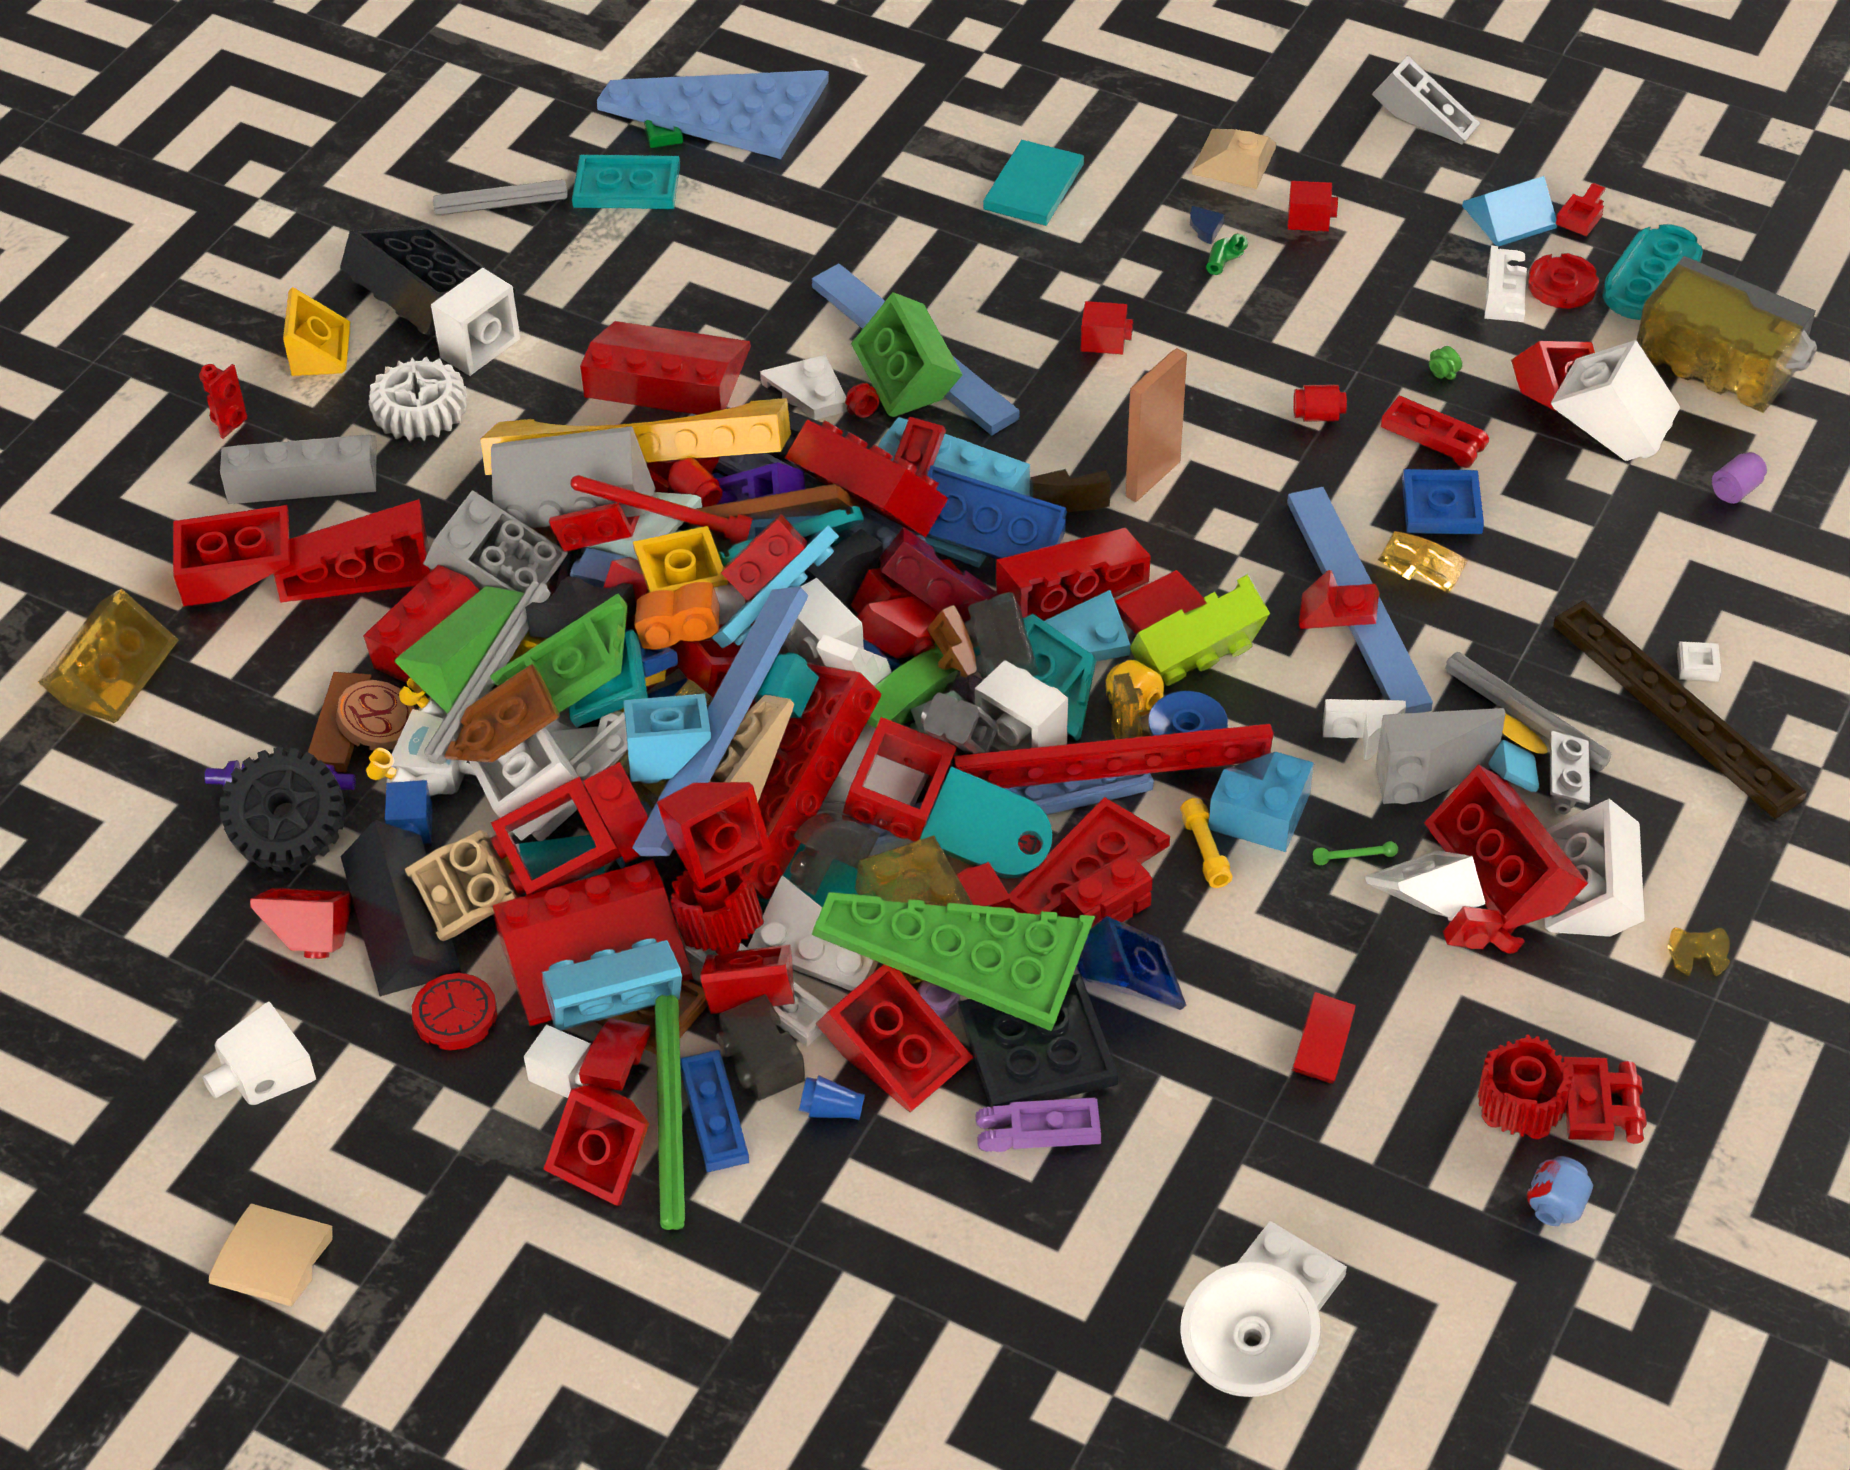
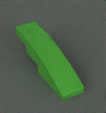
(911, 687)

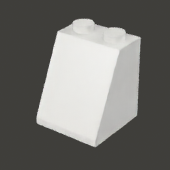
(1618, 400)

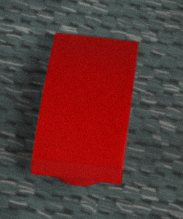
(1323, 1038)
(613, 1053)

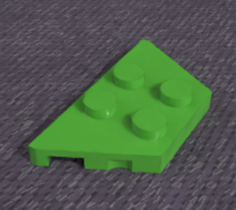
(577, 656)

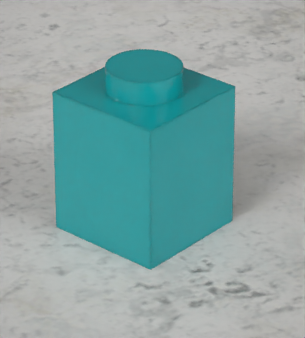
(789, 679)

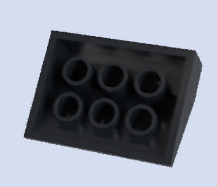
(407, 268)

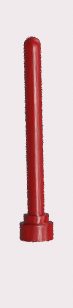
(733, 528)

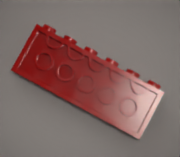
(808, 765)

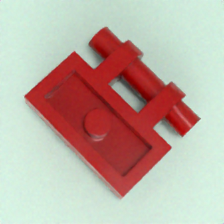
(1590, 1102)

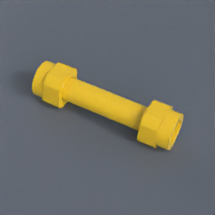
(1215, 867)

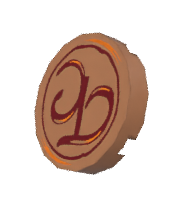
(372, 714)

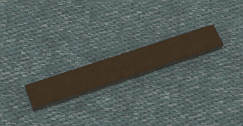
(1680, 710)

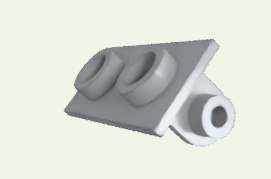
(1568, 772)

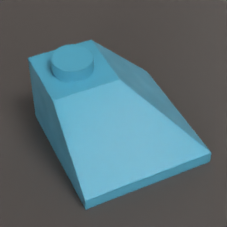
(664, 734)

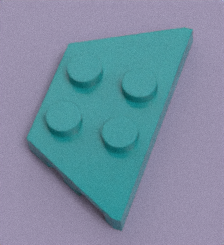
(1061, 666)

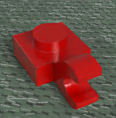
(1584, 212)
(1478, 927)

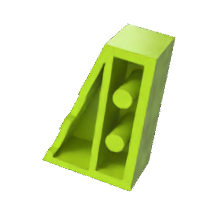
(1202, 634)

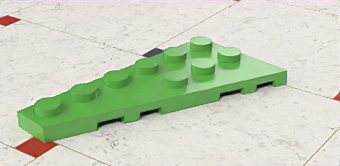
(976, 951)

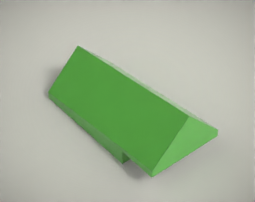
(454, 648)

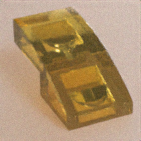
(1414, 554)

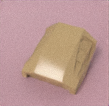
(462, 883)

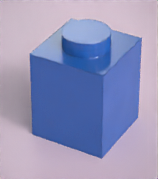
(410, 807)

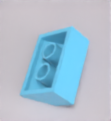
(611, 983)

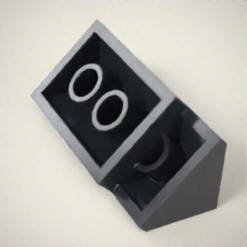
(392, 912)

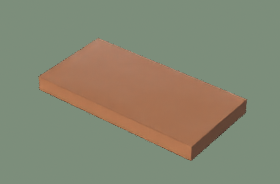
(1155, 424)

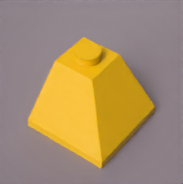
(679, 560)

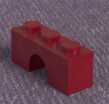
(920, 571)

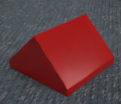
(747, 975)

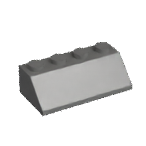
(299, 469)
(535, 474)

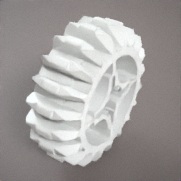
(418, 399)

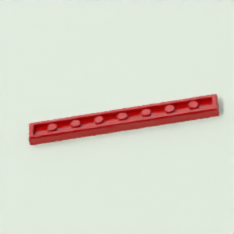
(1119, 757)

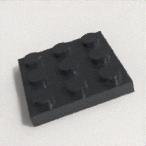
(1038, 1064)

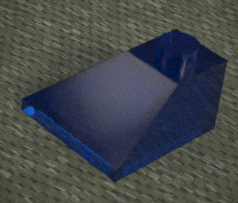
(1130, 963)

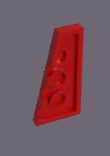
(1091, 844)

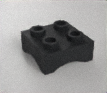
(847, 566)
(570, 603)

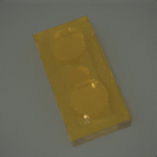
(1126, 708)

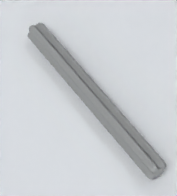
(480, 681)

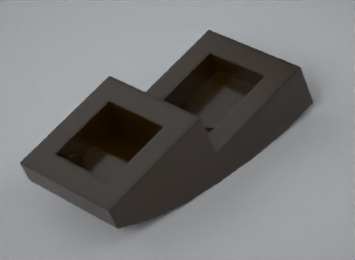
(1074, 494)

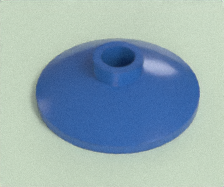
(1186, 713)

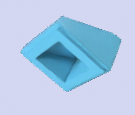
(1515, 765)

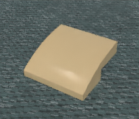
(270, 1254)

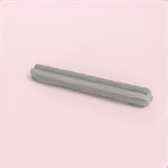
(1520, 705)

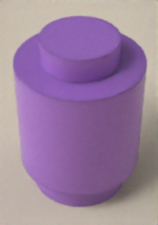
(1739, 477)

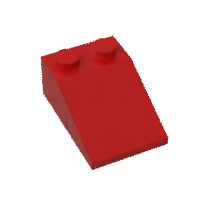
(228, 552)
(894, 1037)

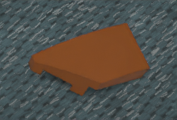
(954, 642)

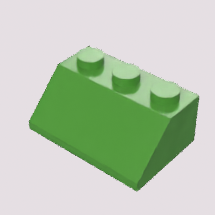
(905, 356)

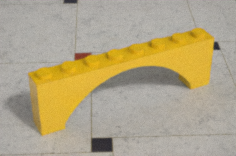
(739, 430)

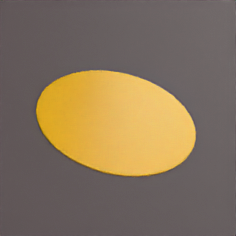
(1523, 735)

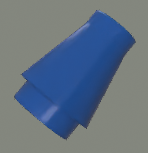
(830, 1100)

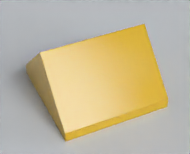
(314, 337)

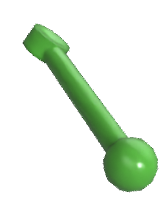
(1322, 856)

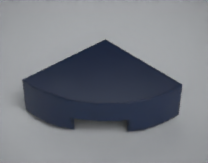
(1206, 223)

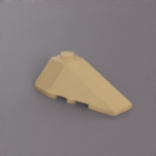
(755, 743)

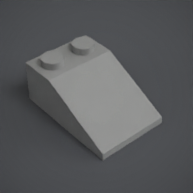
(1434, 751)

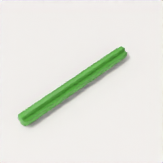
(669, 1113)

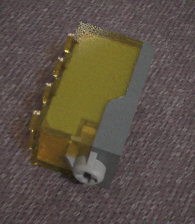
(1726, 333)

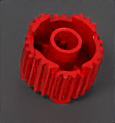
(717, 913)
(1524, 1087)

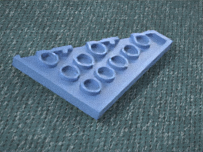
(733, 109)

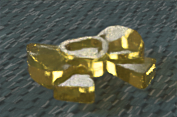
(1685, 946)

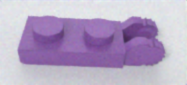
(1039, 1124)

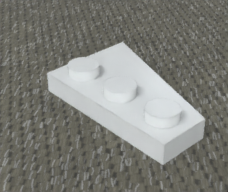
(791, 921)

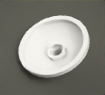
(1244, 1303)

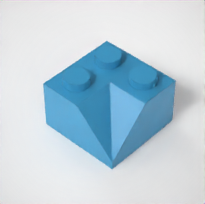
(1262, 799)

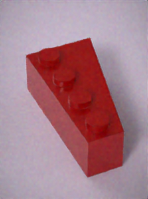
(357, 556)

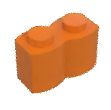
(672, 616)

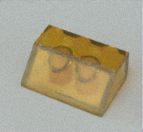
(109, 658)

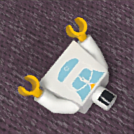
(408, 756)

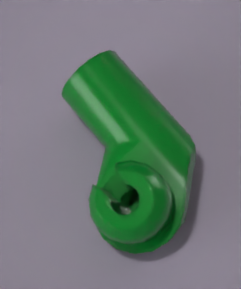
(1225, 250)

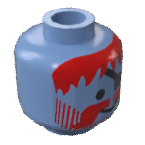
(1559, 1191)

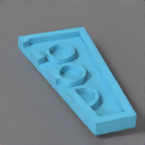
(791, 576)

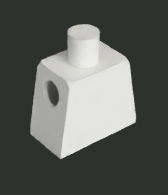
(260, 1059)

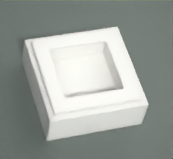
(1699, 661)

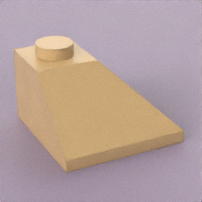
(1235, 157)

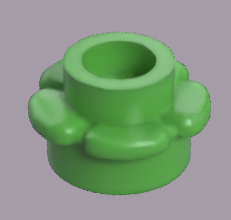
(1445, 362)

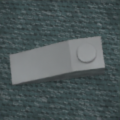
(1421, 101)

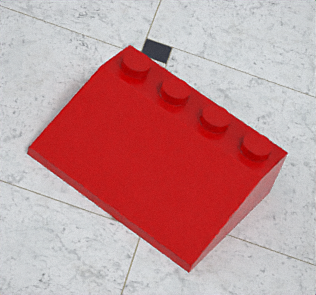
(662, 368)
(580, 921)

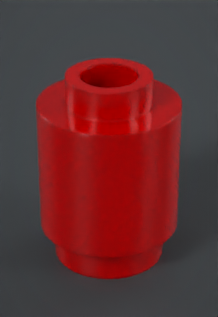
(1319, 403)
(690, 477)

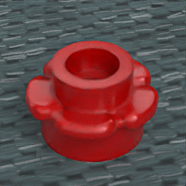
(862, 400)

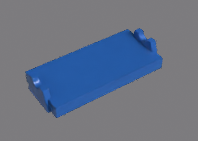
(993, 518)

